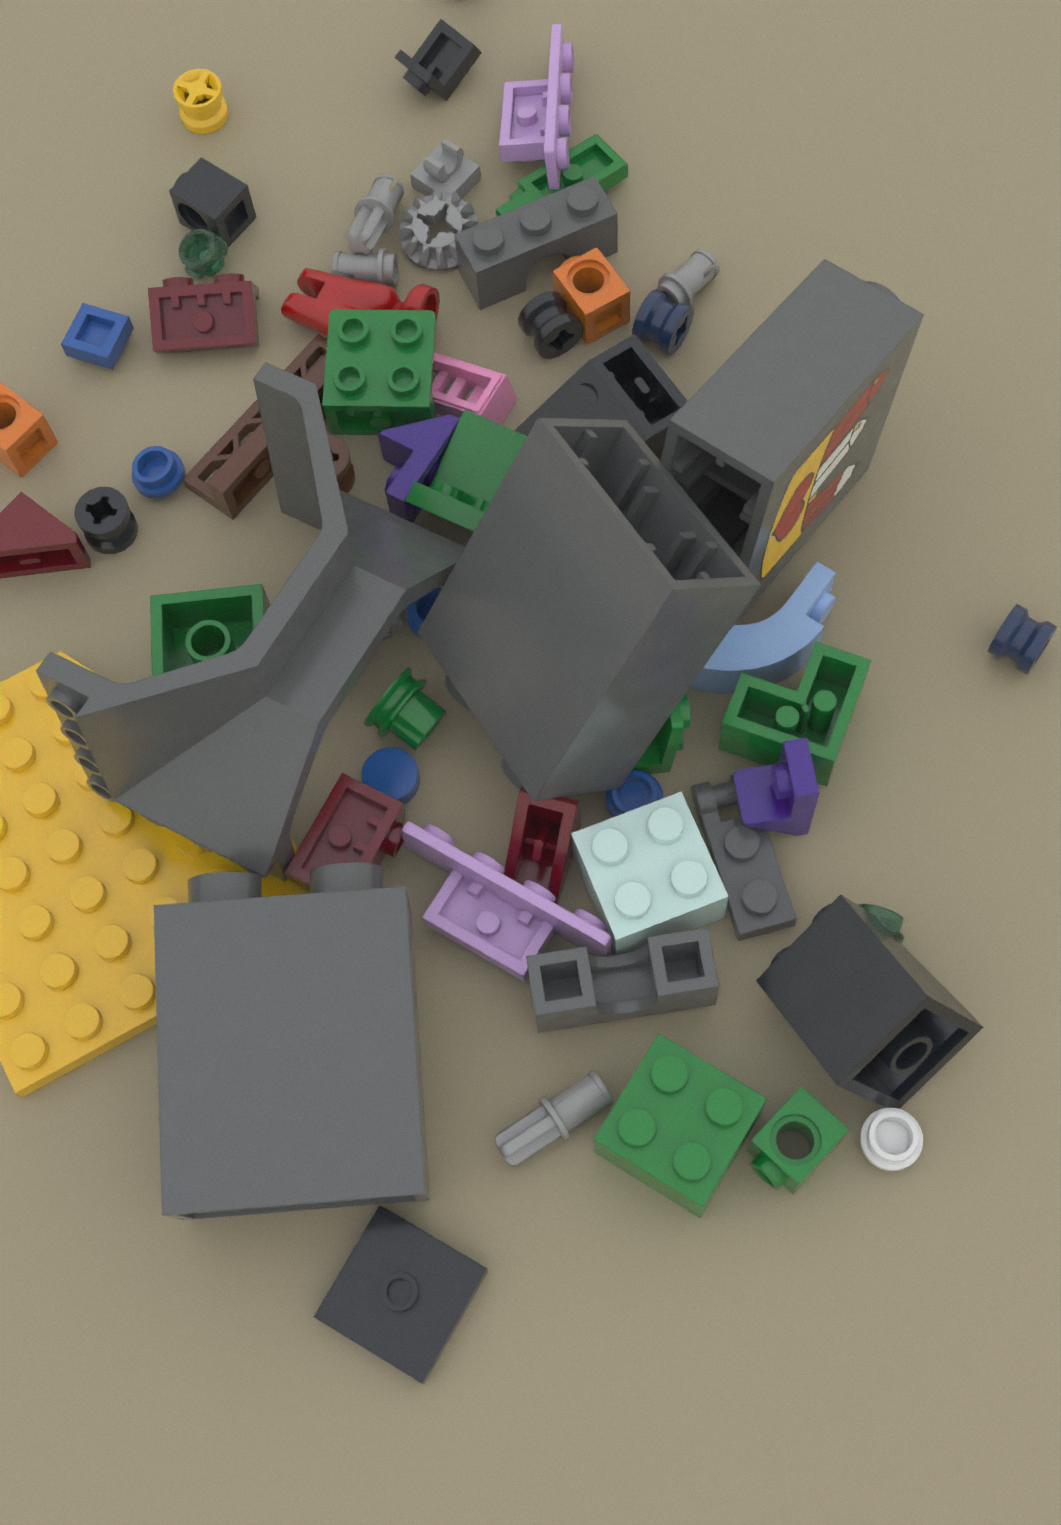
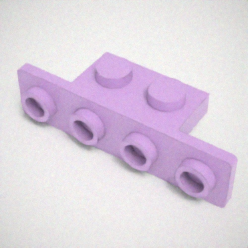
(539, 115)
(493, 912)

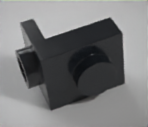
(439, 61)

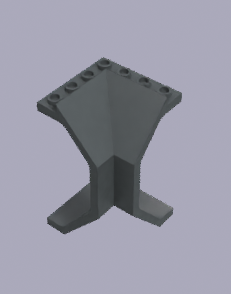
(234, 737)

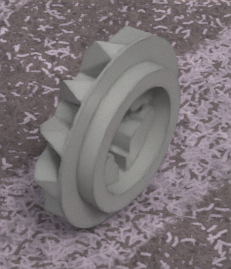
(416, 235)

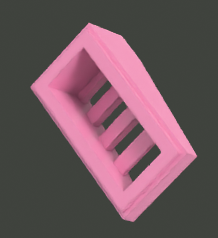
(492, 392)

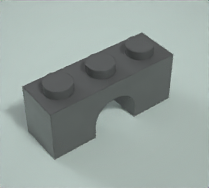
(502, 250)
(661, 977)

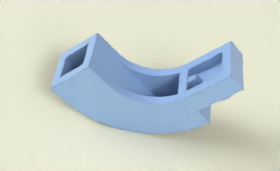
(775, 645)

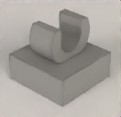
(446, 171)

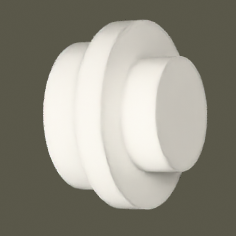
(891, 1139)

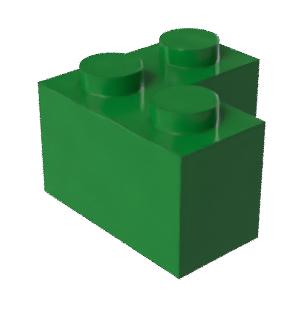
(820, 710)

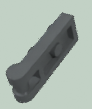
(745, 864)

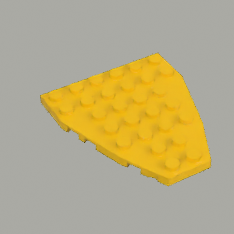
(77, 899)

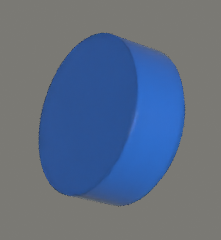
(392, 773)

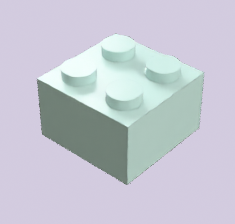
(649, 873)

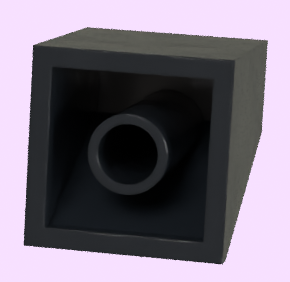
(866, 1005)

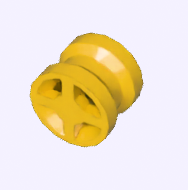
(200, 101)

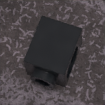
(212, 201)

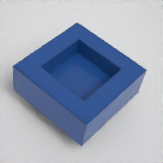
(97, 336)

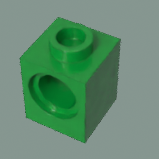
(812, 1120)

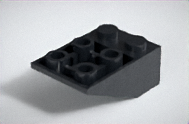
(617, 386)

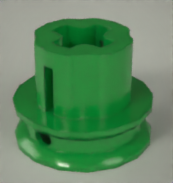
(406, 711)

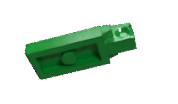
(587, 160)

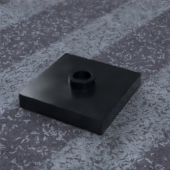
(401, 1294)

